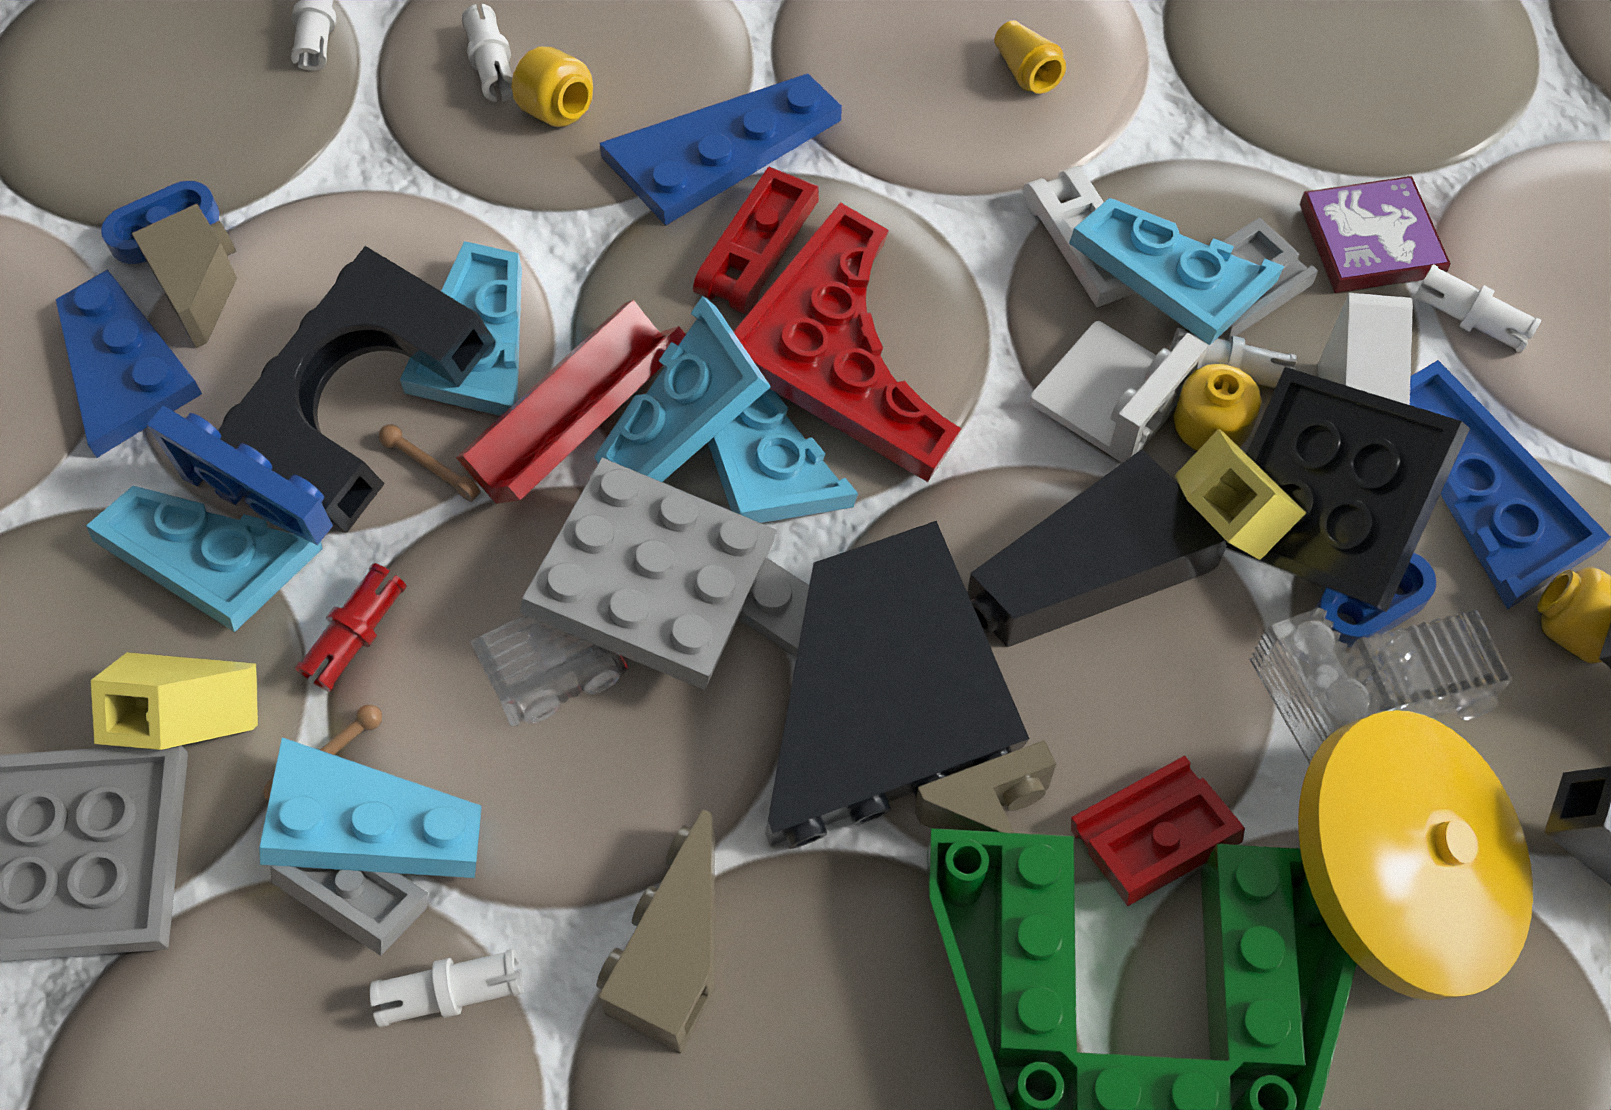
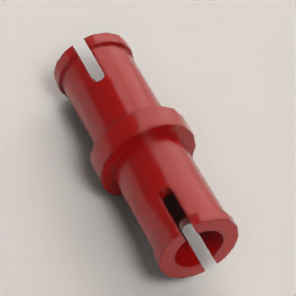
(351, 627)

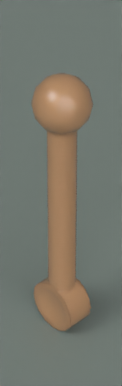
(391, 436)
(367, 718)

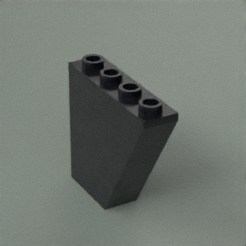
(886, 687)

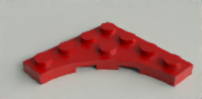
(824, 351)

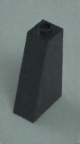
(1096, 553)

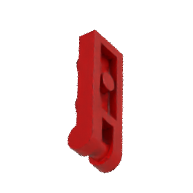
(756, 239)

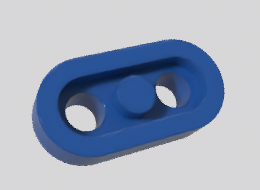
(122, 222)
(1418, 586)

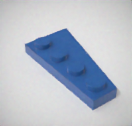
(715, 147)

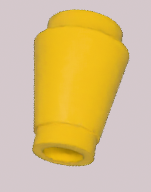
(1031, 58)

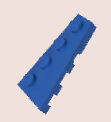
(1503, 499)

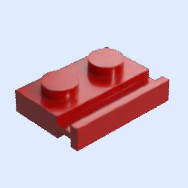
(1156, 830)

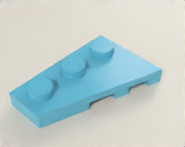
(1182, 277)
(490, 285)
(691, 400)
(772, 468)
(201, 556)
(363, 819)

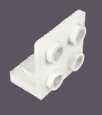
(1116, 388)

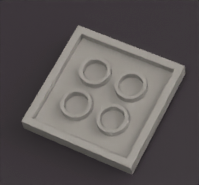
(649, 573)
(88, 850)

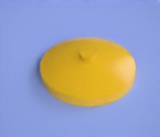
(1415, 856)

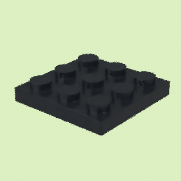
(1360, 473)

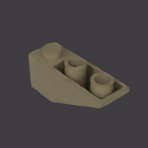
(670, 959)

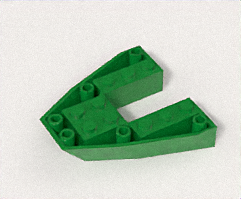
(1269, 966)

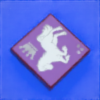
(1373, 233)

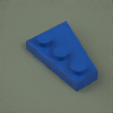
(118, 363)
(200, 455)

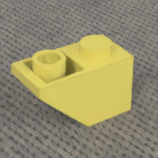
(1237, 496)
(172, 700)

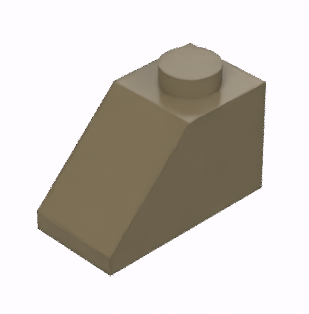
(191, 267)

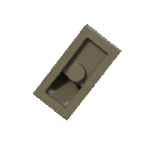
(976, 795)

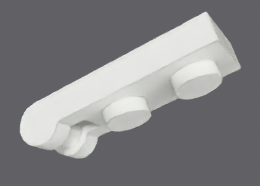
(1060, 220)

